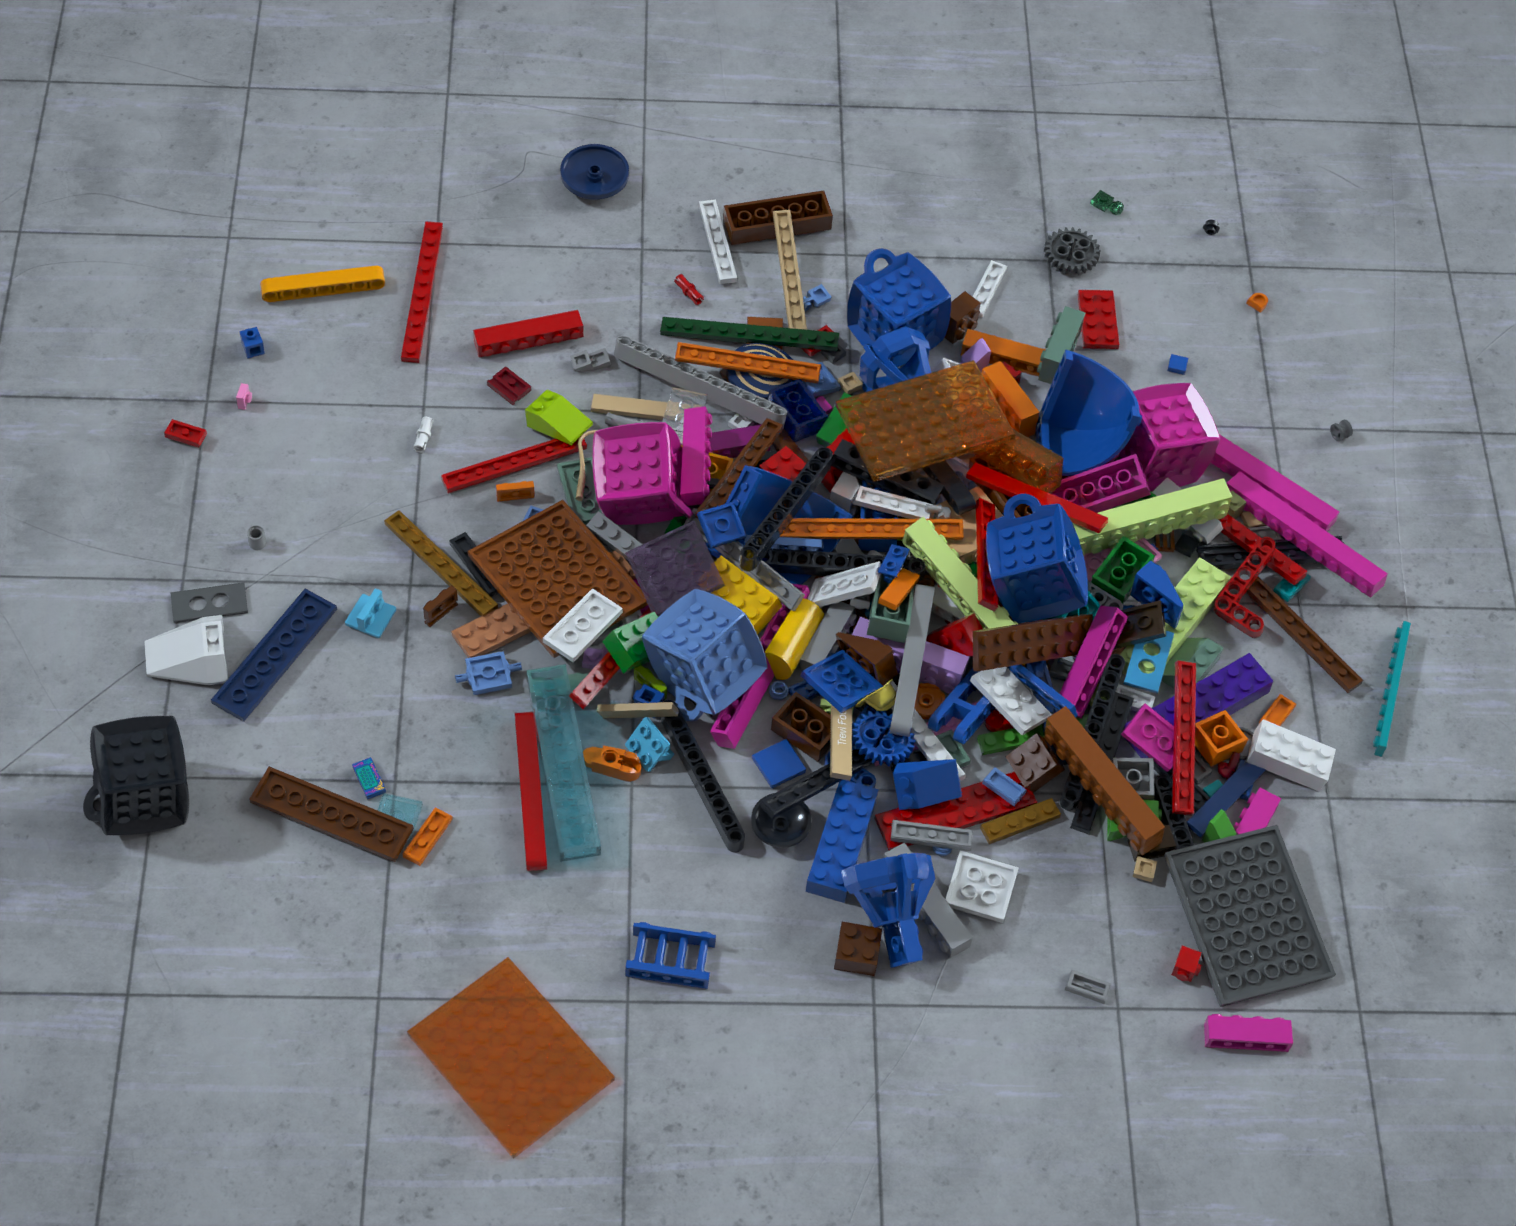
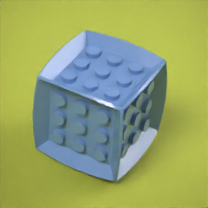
(704, 652)

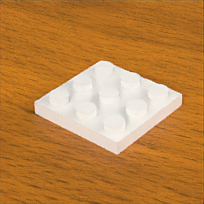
(981, 886)

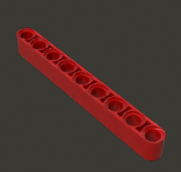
(530, 792)

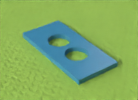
(1151, 681)

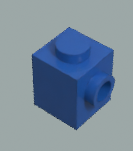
(252, 342)

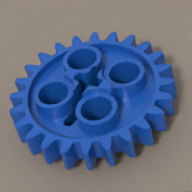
(873, 728)

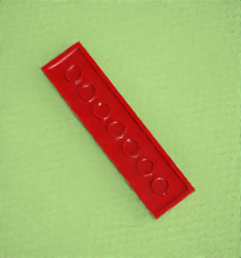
(973, 808)

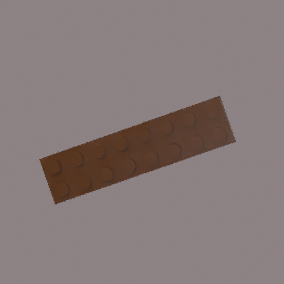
(1029, 642)
(331, 814)

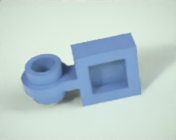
(817, 296)

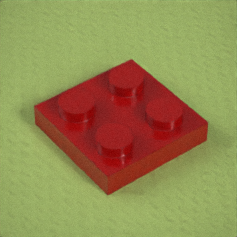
(784, 463)

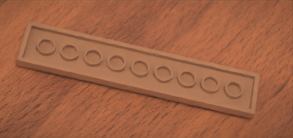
(502, 625)

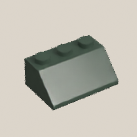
(1194, 650)

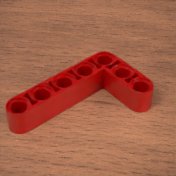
(1242, 586)

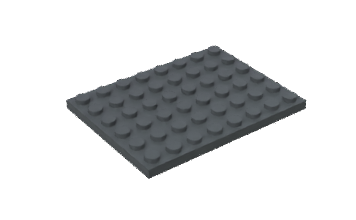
(1249, 915)

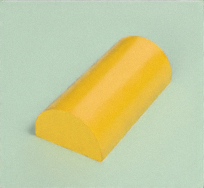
(792, 638)

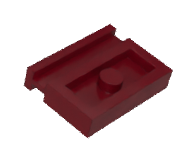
(509, 385)

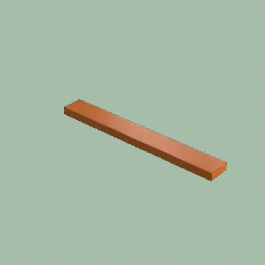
(747, 362)

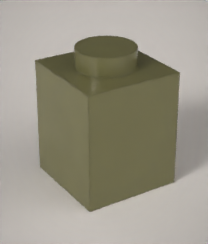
(1236, 506)

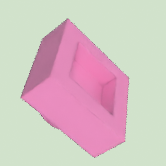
(243, 396)

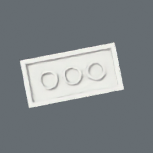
(845, 585)
(582, 625)
(1011, 698)

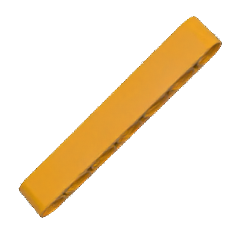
(322, 283)

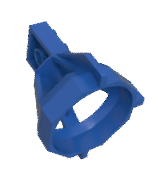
(886, 346)
(895, 909)

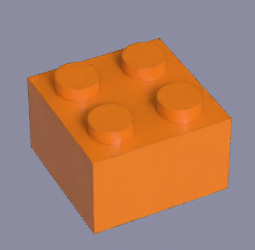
(1218, 738)

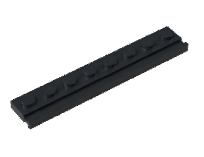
(1232, 555)

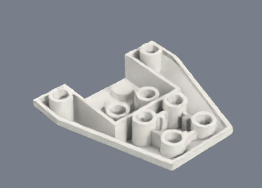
(189, 653)

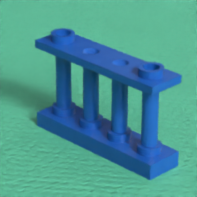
(668, 974)

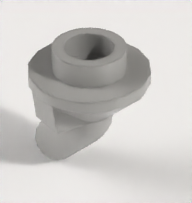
(939, 511)

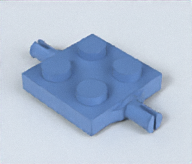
(488, 673)

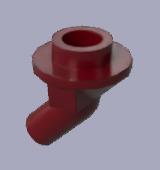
(1225, 769)

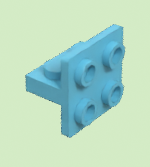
(371, 614)
(649, 745)

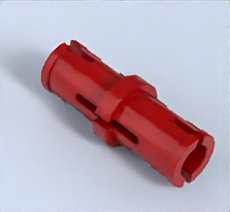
(689, 289)

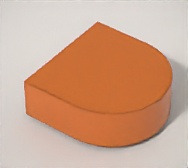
(1258, 301)

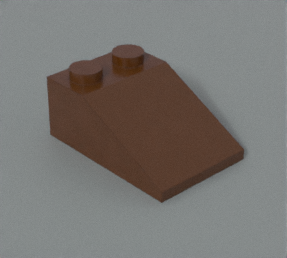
(870, 655)

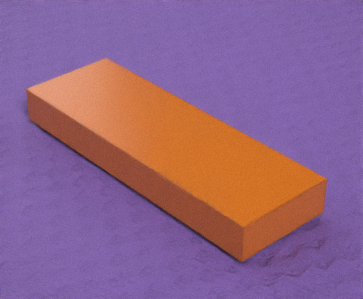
(898, 589)
(427, 836)

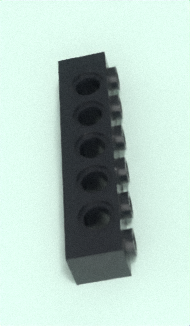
(906, 484)

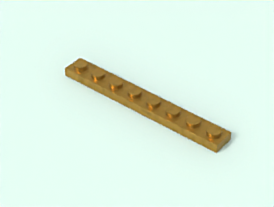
(440, 563)

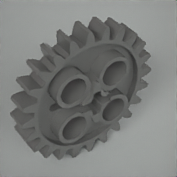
(1084, 255)

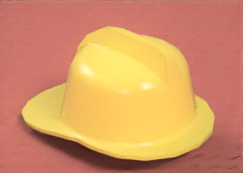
(880, 699)

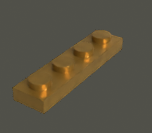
(1020, 821)

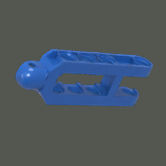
(956, 706)

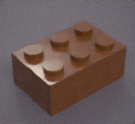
(804, 726)

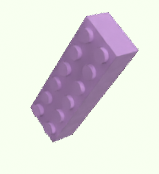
(939, 664)

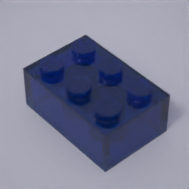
(803, 411)

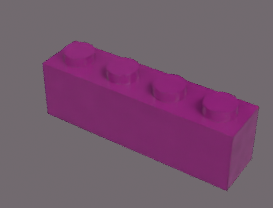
(732, 441)

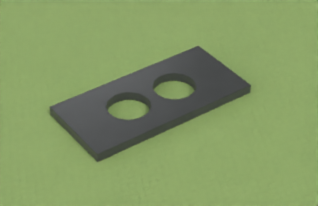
(181, 600)

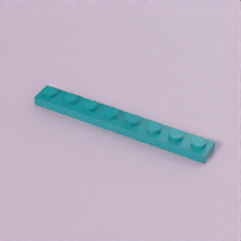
(1390, 692)

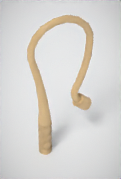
(581, 480)

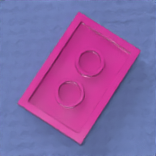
(1152, 736)

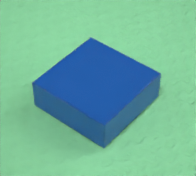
(1177, 364)

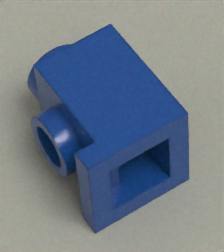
(648, 695)

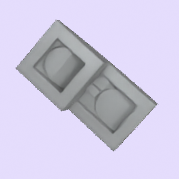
(587, 362)

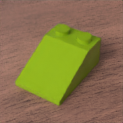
(557, 417)

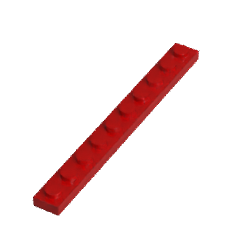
(422, 292)

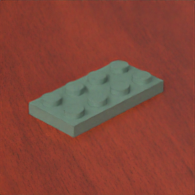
(569, 477)

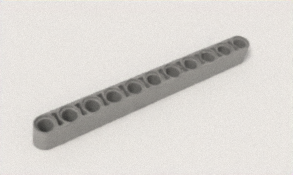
(698, 381)

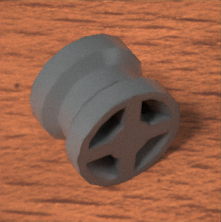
(1341, 430)

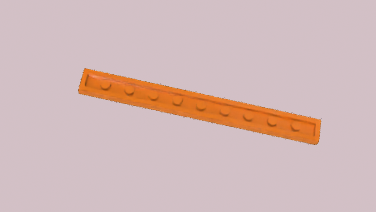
(865, 528)

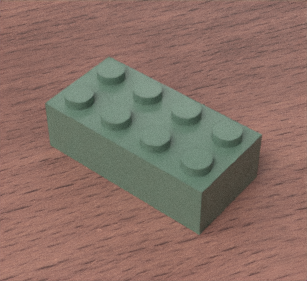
(1064, 337)
(887, 622)

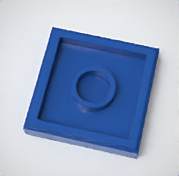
(721, 525)
(779, 763)

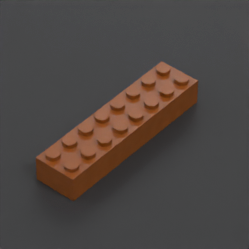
(1104, 781)

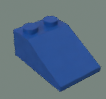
(1154, 585)
(926, 783)

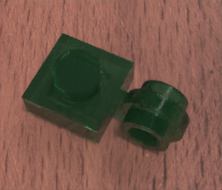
(1104, 201)

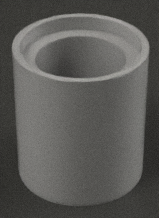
(254, 542)

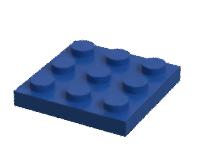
(840, 680)

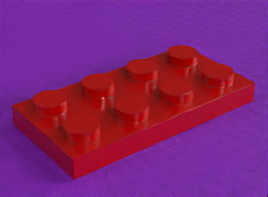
(1100, 320)

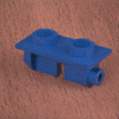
(893, 562)

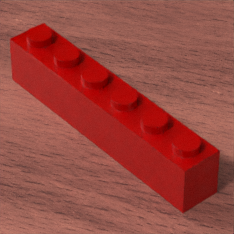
(528, 333)

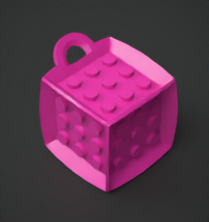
(1174, 434)
(638, 473)

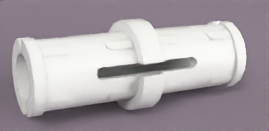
(423, 434)

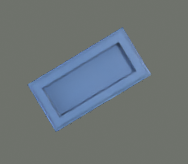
(1004, 786)

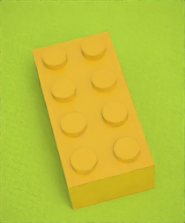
(746, 594)

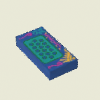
(369, 778)

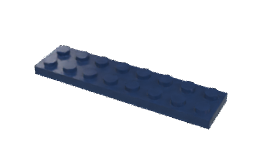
(274, 655)

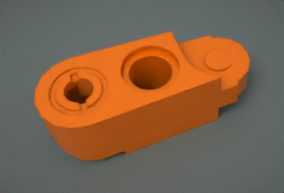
(625, 764)

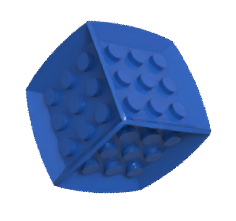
(898, 297)
(1036, 561)

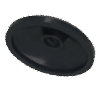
(795, 822)

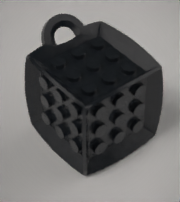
(138, 776)

